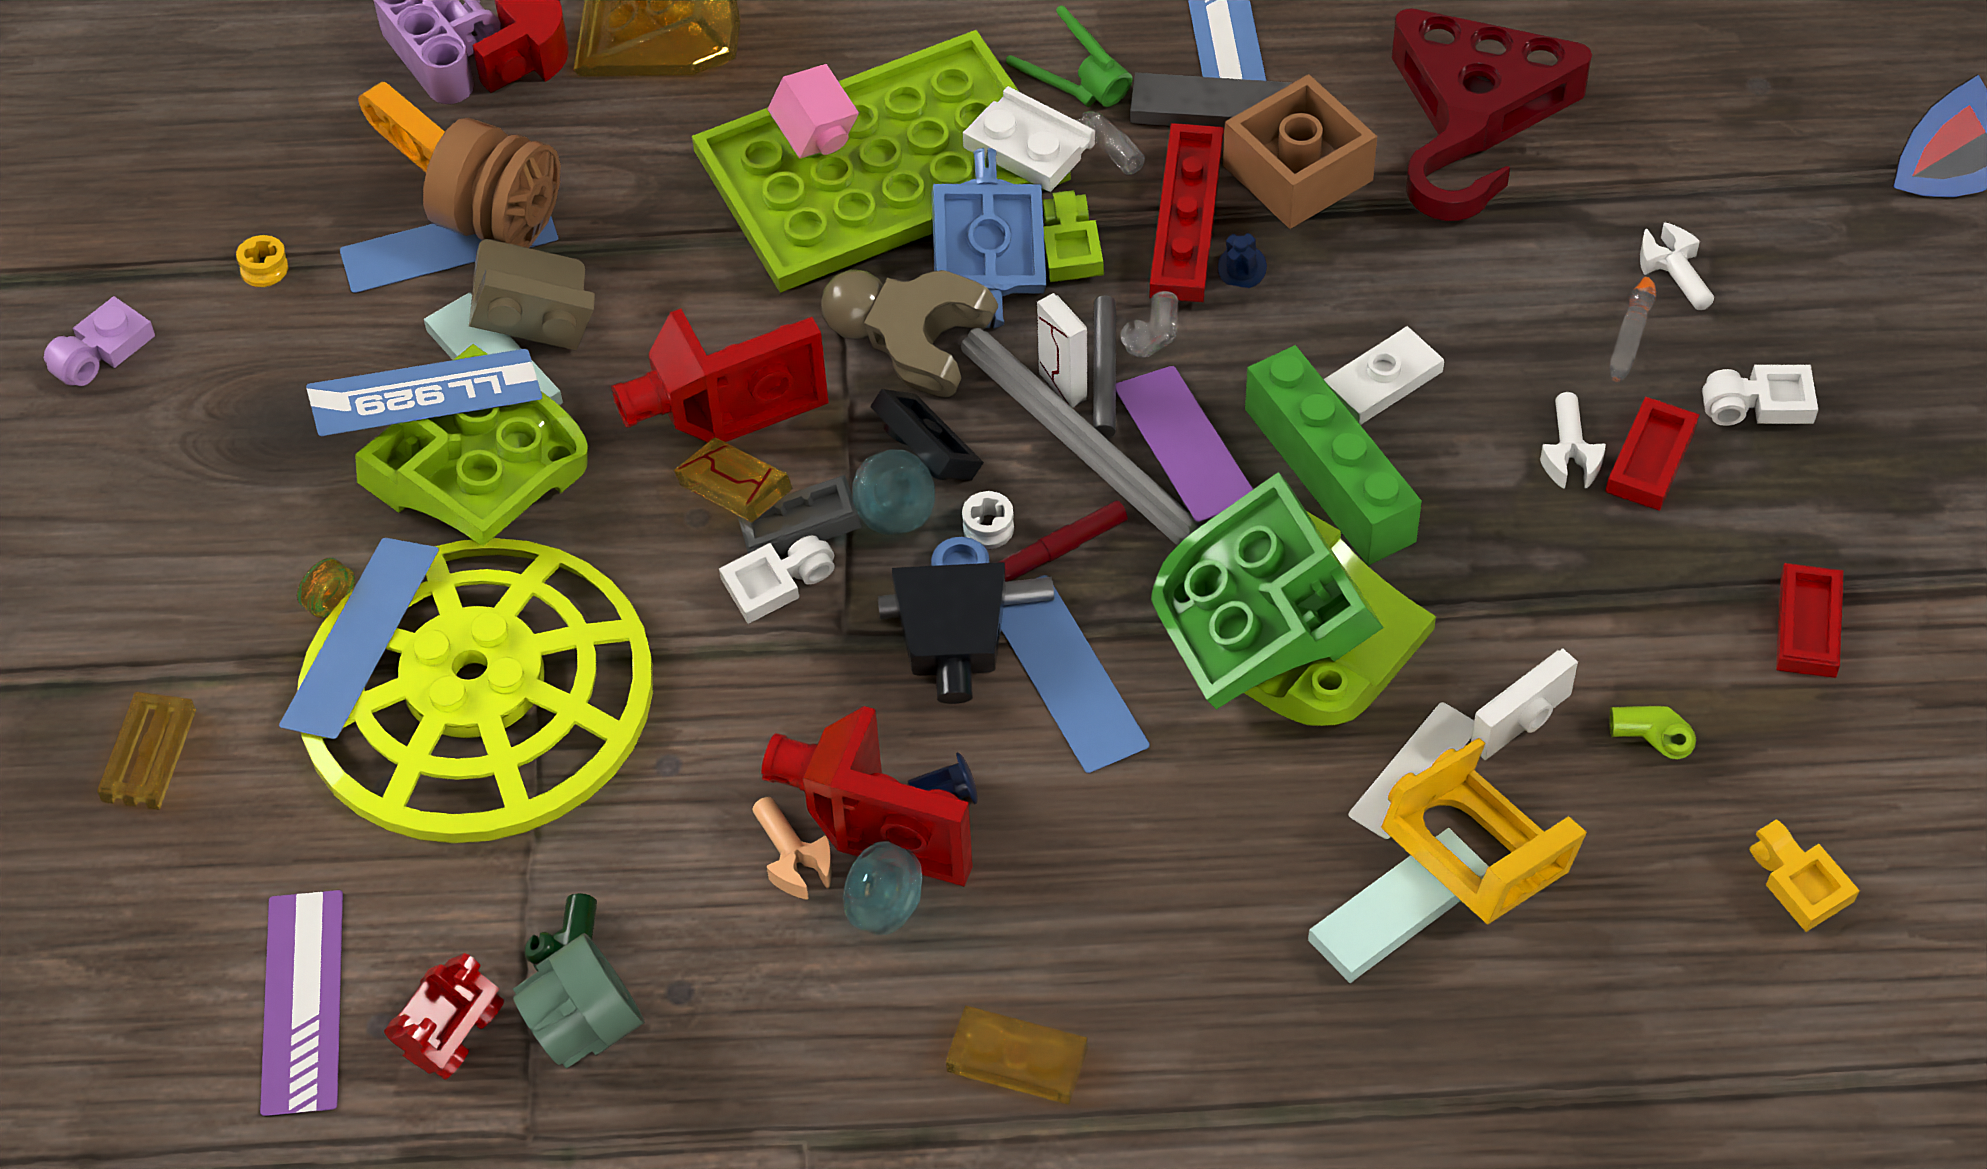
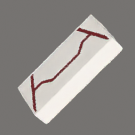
(1062, 350)

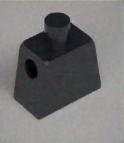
(951, 622)

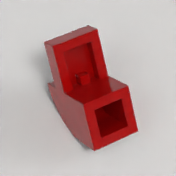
(529, 40)

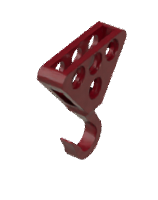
(1477, 112)

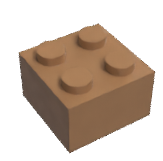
(1299, 151)

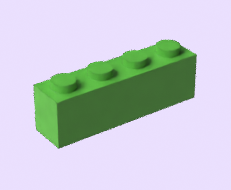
(1332, 455)

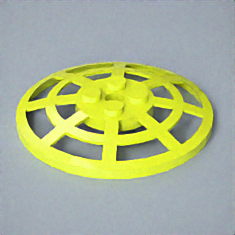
(492, 700)

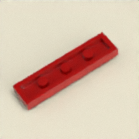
(1187, 211)

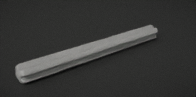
(1079, 436)

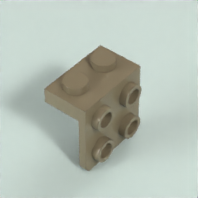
(530, 294)

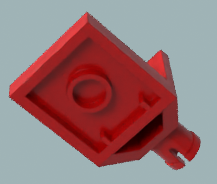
(730, 389)
(864, 806)

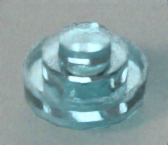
(893, 492)
(882, 888)

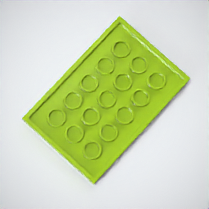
(875, 189)

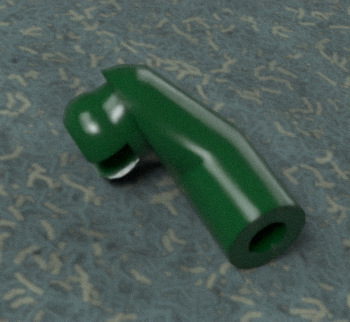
(578, 919)

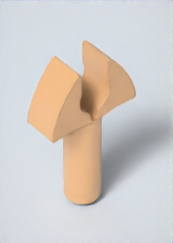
(792, 850)

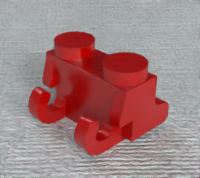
(443, 1013)

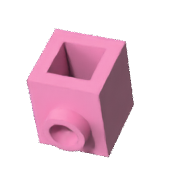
(813, 111)

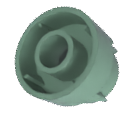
(576, 1003)

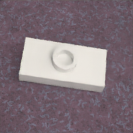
(1385, 374)
(1525, 703)

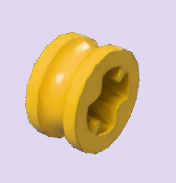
(274, 265)

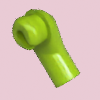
(1657, 725)

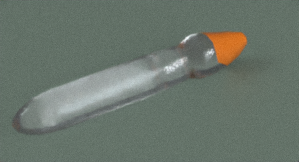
(1632, 328)

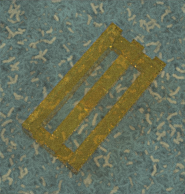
(168, 755)

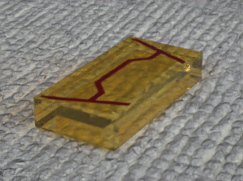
(733, 479)

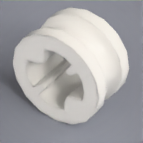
(988, 504)

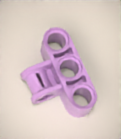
(436, 41)

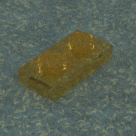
(1017, 1054)

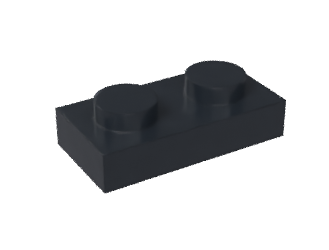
(916, 425)

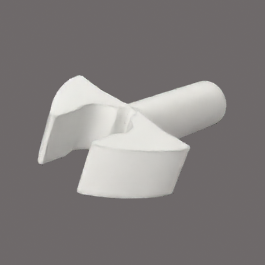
(1675, 262)
(1571, 445)

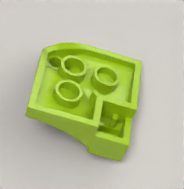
(475, 465)
(1341, 690)

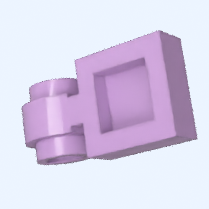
(106, 334)

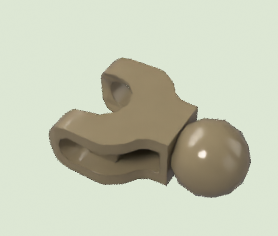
(907, 320)

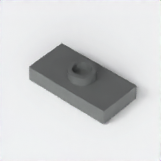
(817, 510)

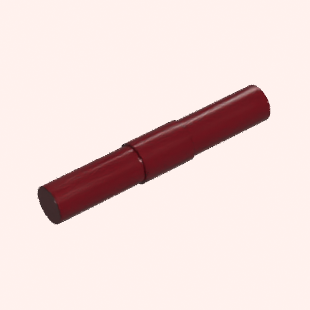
(1064, 540)

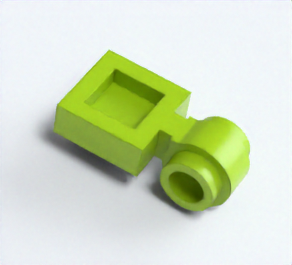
(1070, 238)

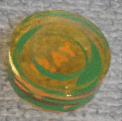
(325, 586)

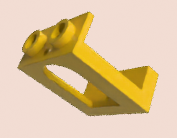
(1535, 855)

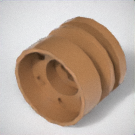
(491, 183)

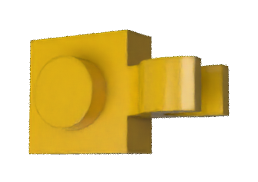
(1803, 882)

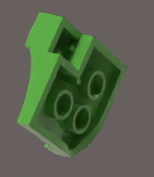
(1259, 595)

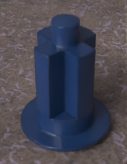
(1242, 262)
(953, 779)

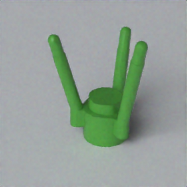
(1099, 73)

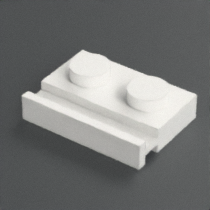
(1029, 138)

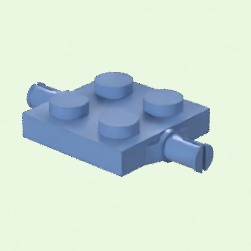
(990, 232)

